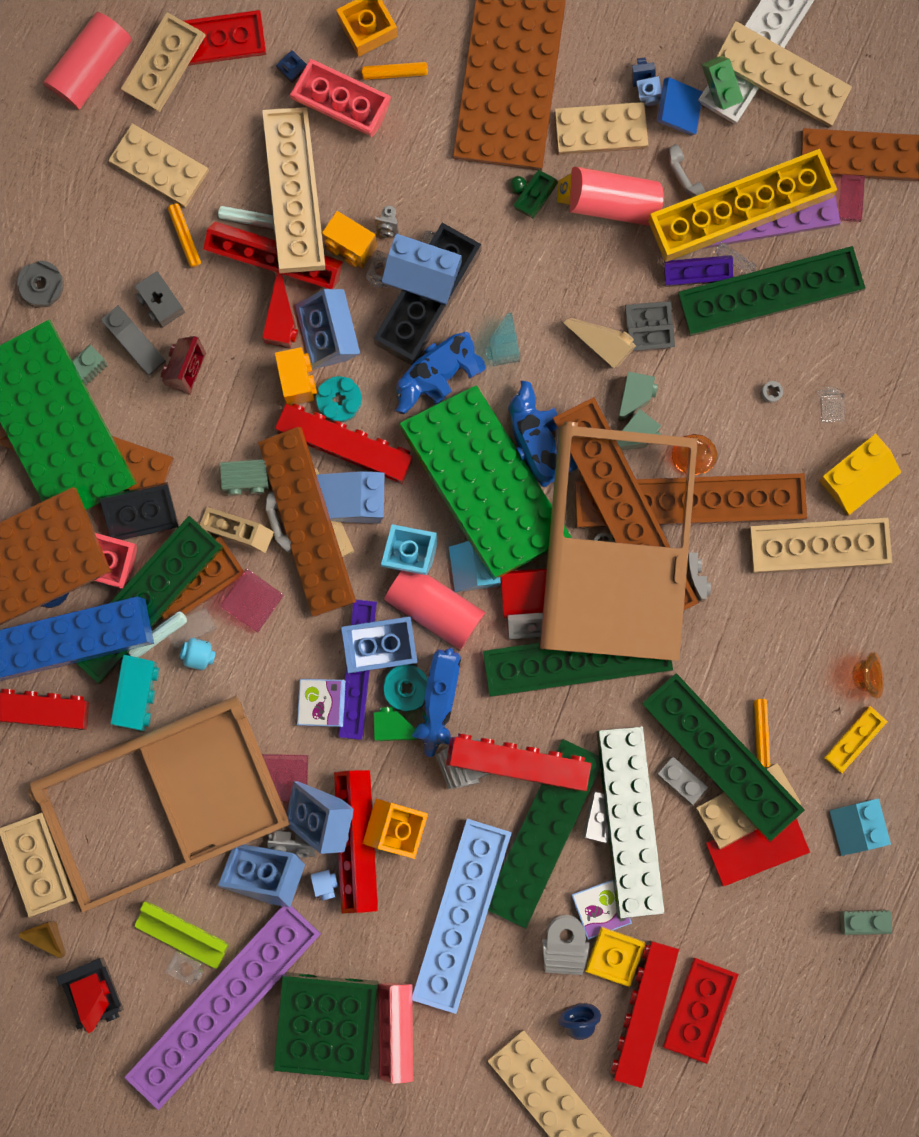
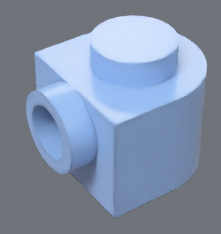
(650, 90)
(324, 884)

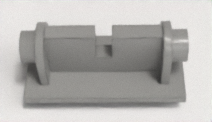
(387, 224)
(282, 842)

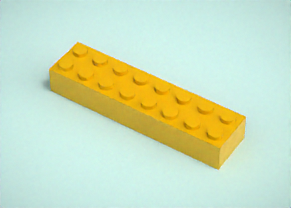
(742, 205)

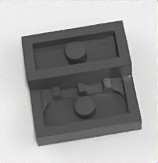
(650, 325)

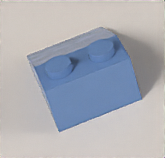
(354, 496)
(379, 644)
(319, 818)
(263, 874)

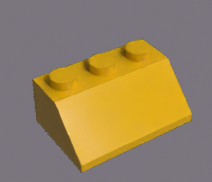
(861, 474)

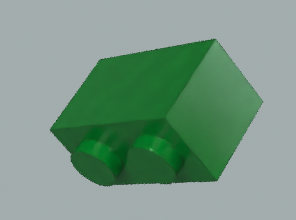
(722, 82)

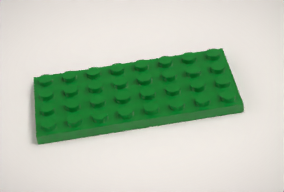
(56, 420)
(482, 480)

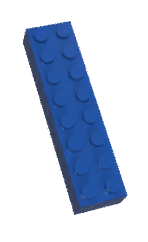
(74, 637)

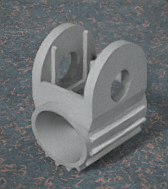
(455, 776)
(562, 955)

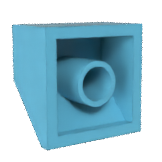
(410, 550)
(468, 569)
(860, 827)

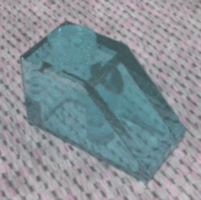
(503, 343)

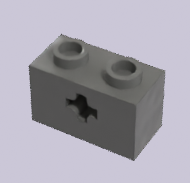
(154, 287)

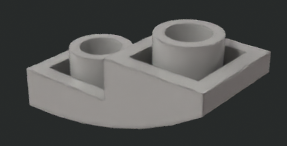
(699, 583)

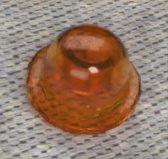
(705, 457)
(869, 675)

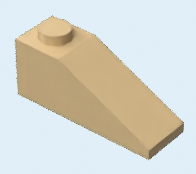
(606, 342)
(237, 529)

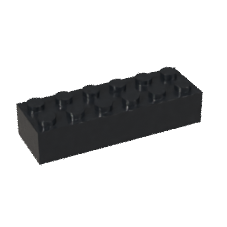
(414, 317)

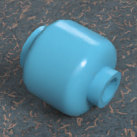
(197, 654)

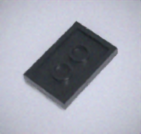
(139, 511)

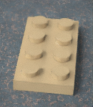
(163, 62)
(601, 128)
(158, 165)
(726, 821)
(36, 865)

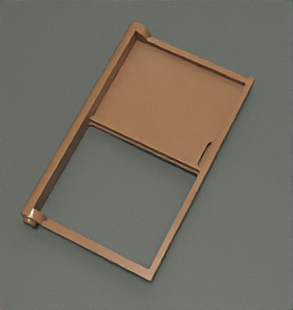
(609, 592)
(206, 781)

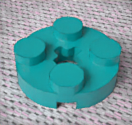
(328, 391)
(392, 687)

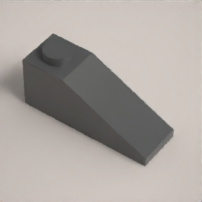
(133, 340)

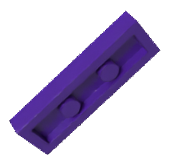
(698, 270)

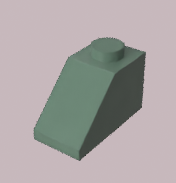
(637, 393)
(641, 424)

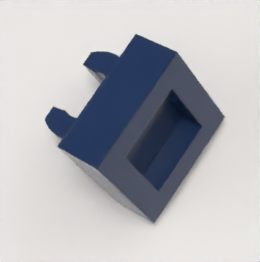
(291, 66)
(642, 70)

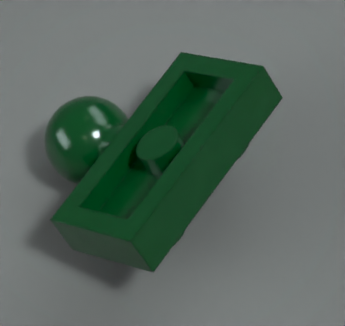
(534, 193)

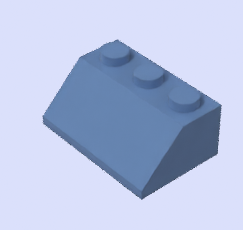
(421, 269)
(327, 328)

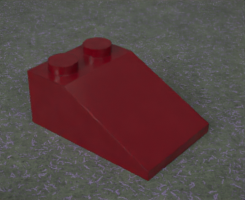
(184, 364)

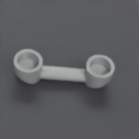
(676, 156)
(271, 506)

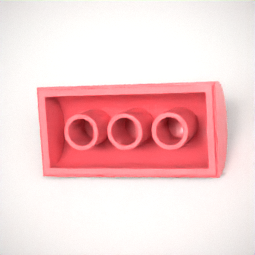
(88, 60)
(341, 98)
(614, 196)
(120, 558)
(435, 607)
(395, 1032)

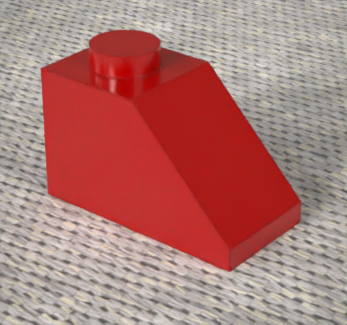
(90, 1000)

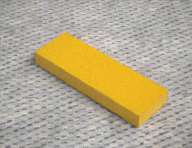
(855, 739)

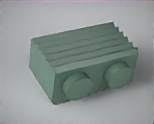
(89, 364)
(244, 476)
(865, 922)

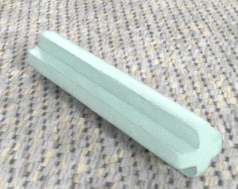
(246, 217)
(161, 633)

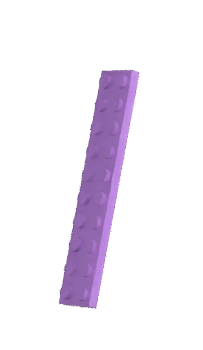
(222, 1006)

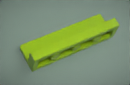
(181, 935)

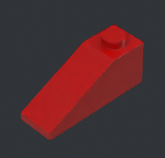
(280, 323)

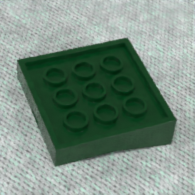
(326, 1026)

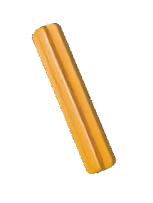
(394, 70)
(184, 235)
(762, 732)

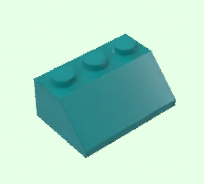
(135, 693)

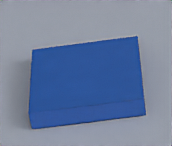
(679, 106)

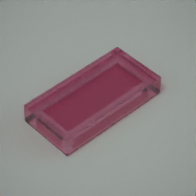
(851, 198)

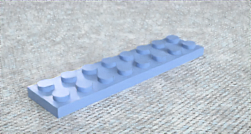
(461, 916)

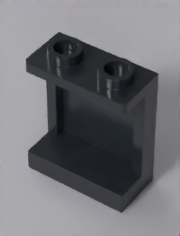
(100, 968)

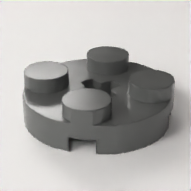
(35, 272)

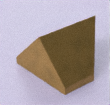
(45, 937)

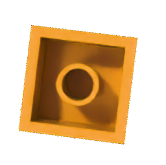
(366, 24)
(349, 240)
(294, 376)
(395, 828)

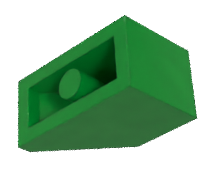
(391, 726)

